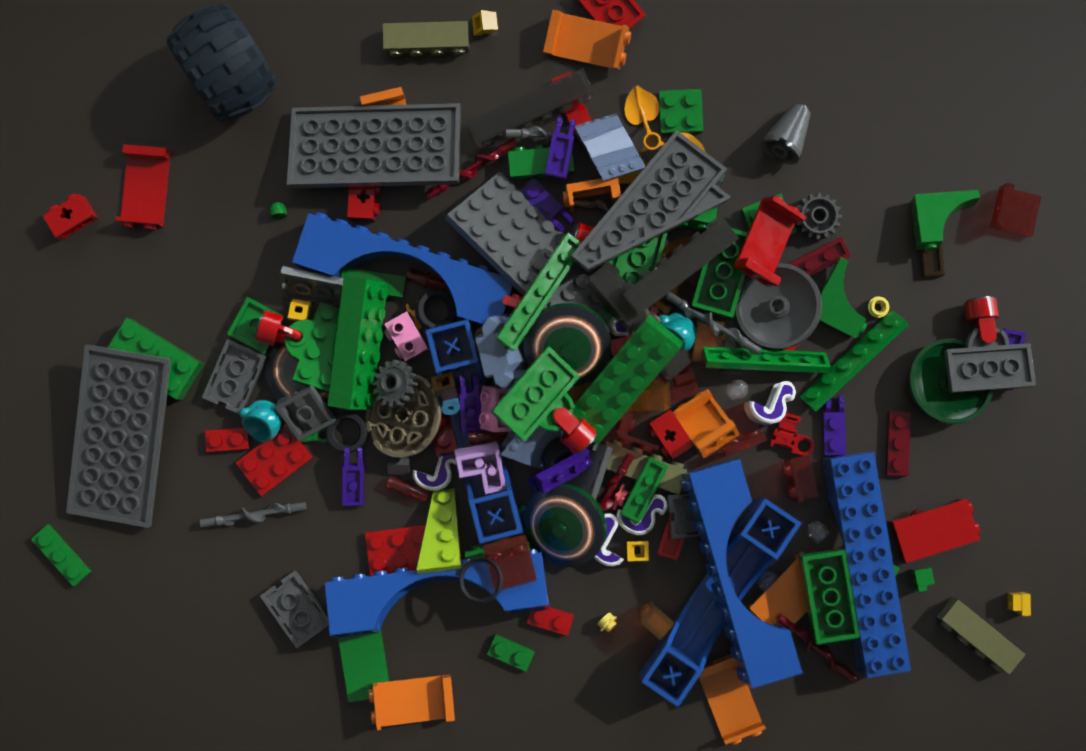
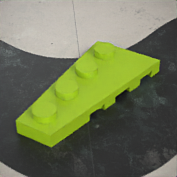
(441, 538)

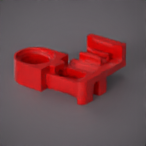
(786, 438)

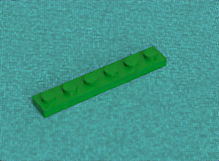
(538, 293)
(766, 360)
(854, 360)

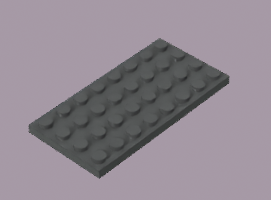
(374, 145)
(517, 240)
(118, 435)

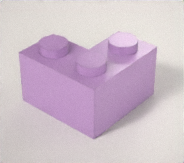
(482, 460)

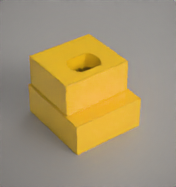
(484, 23)
(305, 314)
(644, 551)
(1020, 603)

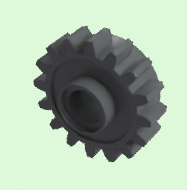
(826, 208)
(395, 384)

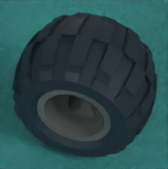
(222, 61)

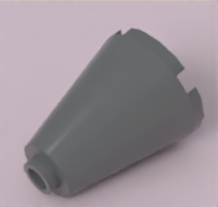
(788, 135)

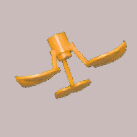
(644, 107)

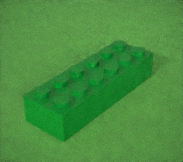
(357, 343)
(626, 376)

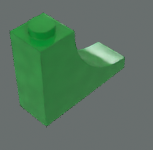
(931, 212)
(835, 306)

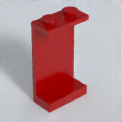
(144, 186)
(767, 240)
(935, 530)

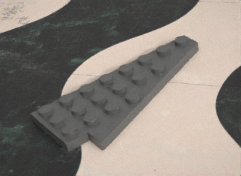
(663, 196)

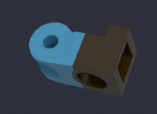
(446, 390)

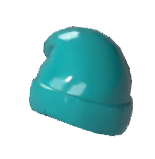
(681, 327)
(261, 420)

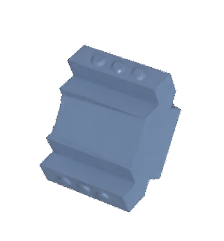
(609, 146)
(496, 358)
(530, 450)

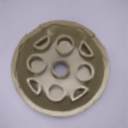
(403, 435)

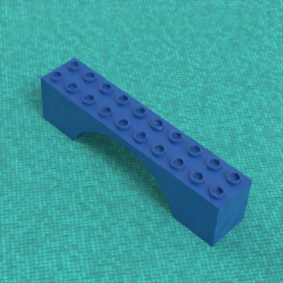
(330, 245)
(456, 353)
(717, 499)
(860, 516)
(363, 602)
(686, 646)

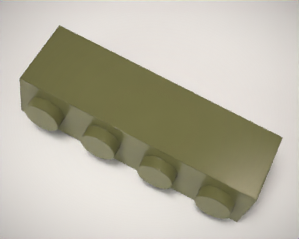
(426, 38)
(672, 478)
(980, 635)

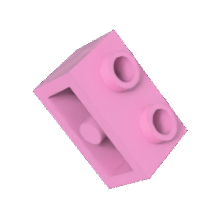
(406, 337)
(489, 398)

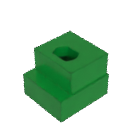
(921, 578)

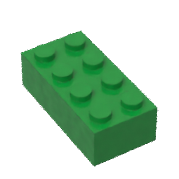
(720, 283)
(139, 339)
(829, 596)

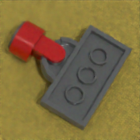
(987, 357)

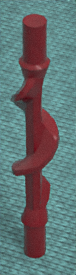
(471, 171)
(608, 499)
(822, 650)

